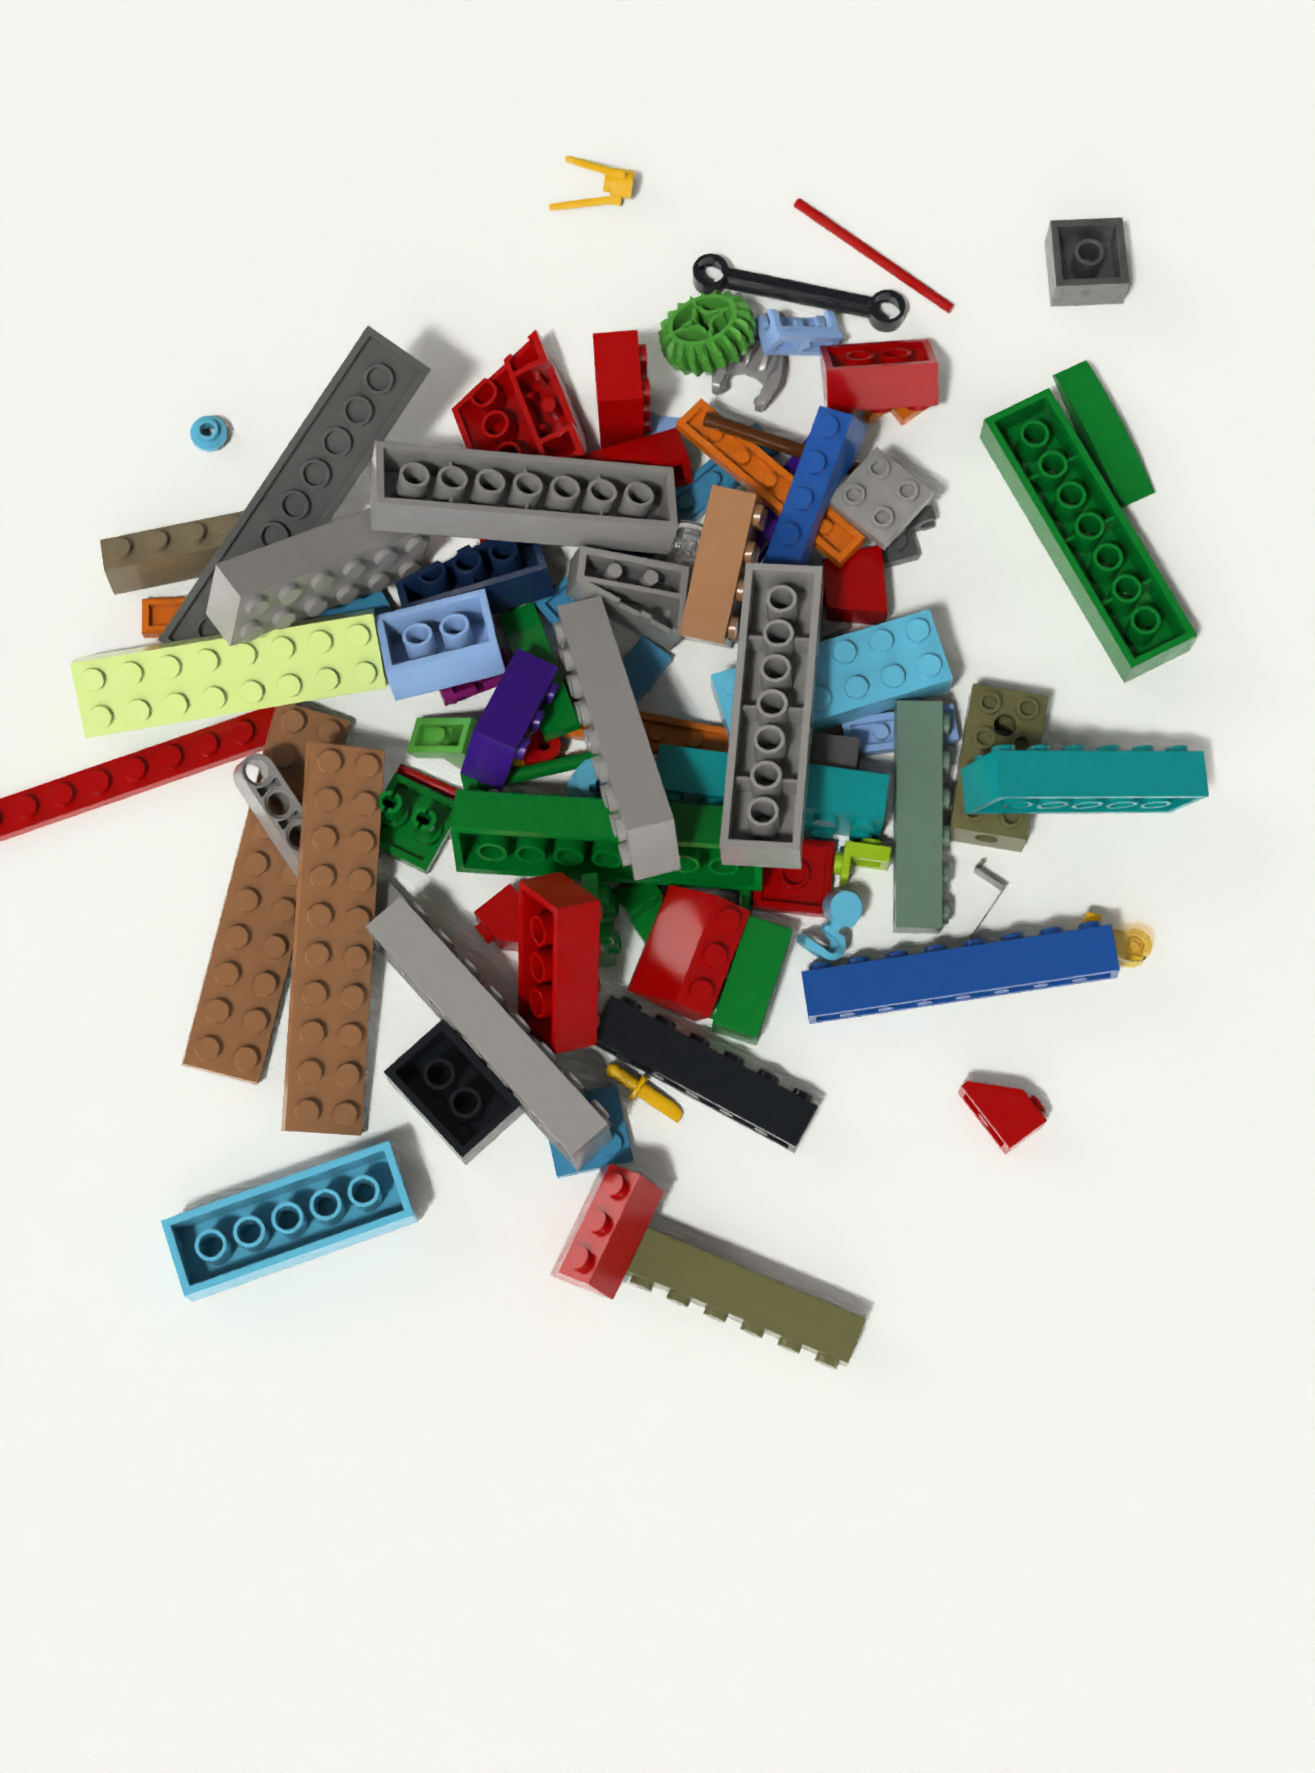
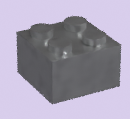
(1086, 262)

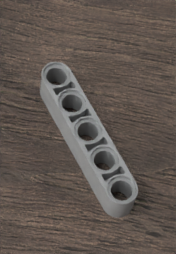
(257, 798)

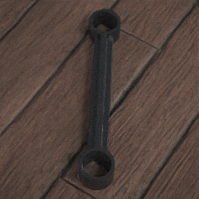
(799, 292)

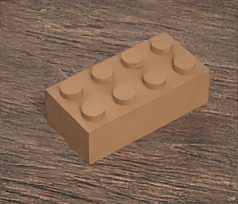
(720, 564)

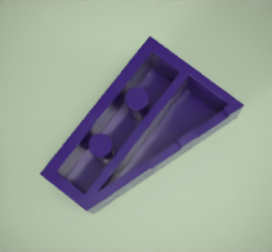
(509, 718)

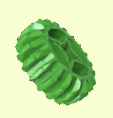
(707, 332)

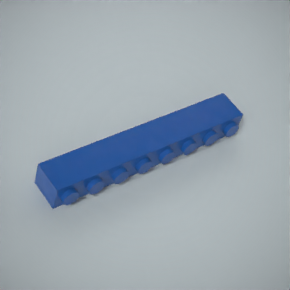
(960, 973)

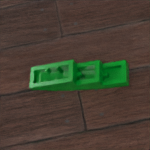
(1103, 433)

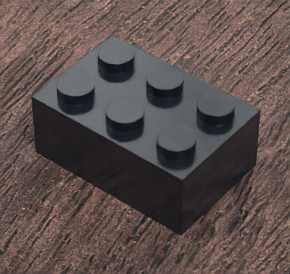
(454, 1092)

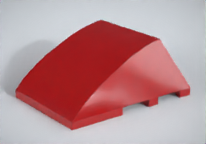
(523, 408)

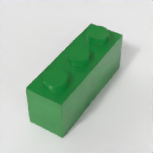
(751, 980)

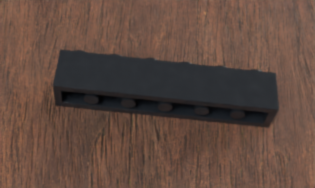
(705, 1074)

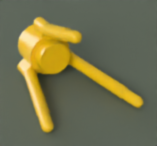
(617, 182)

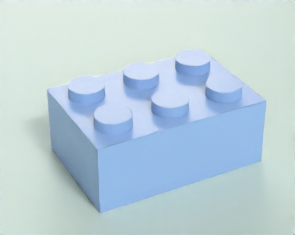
(439, 644)

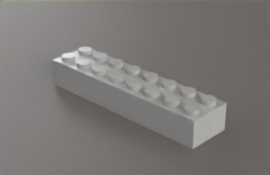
(522, 498)
(772, 716)
(617, 738)
(483, 1023)

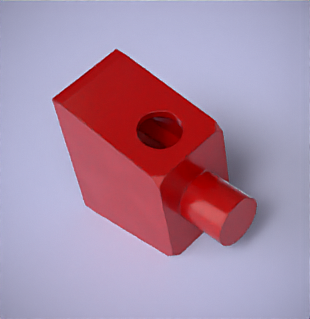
(856, 589)

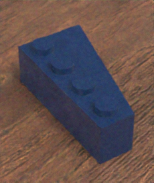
(506, 569)

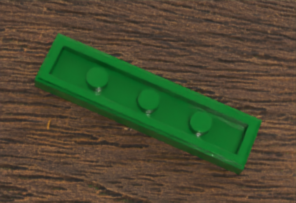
(527, 633)

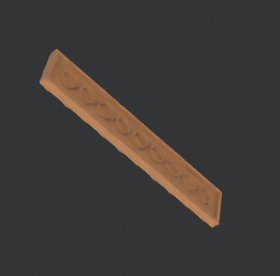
(256, 919)
(331, 940)

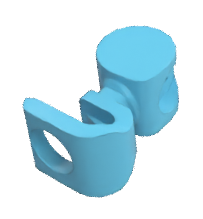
(841, 910)

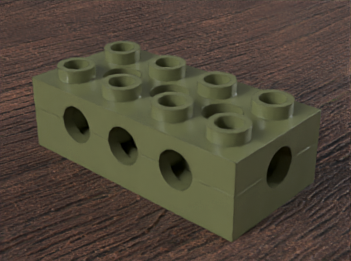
(1023, 718)

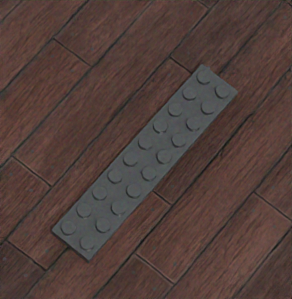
(316, 464)

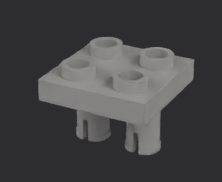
(880, 498)

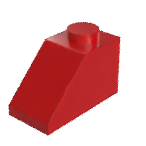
(500, 919)
(1004, 1112)

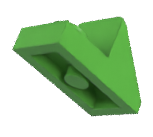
(442, 738)

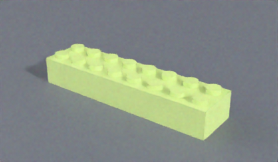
(213, 679)

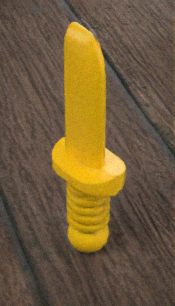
(644, 1092)

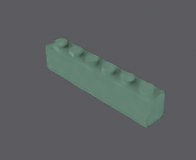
(919, 817)

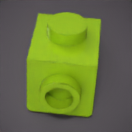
(866, 854)

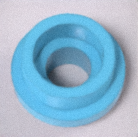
(212, 442)

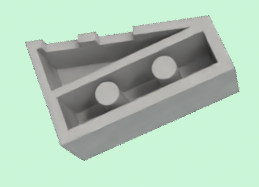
(634, 590)

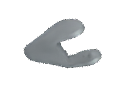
(764, 368)

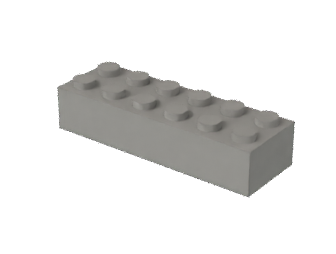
(308, 575)

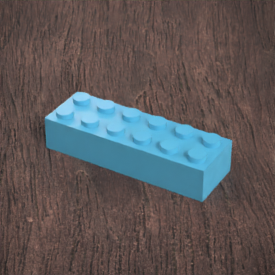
(866, 672)
(288, 1221)

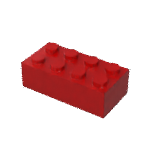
(559, 961)

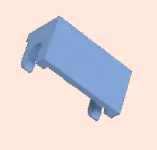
(795, 334)

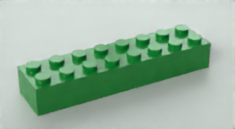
(1087, 535)
(574, 836)

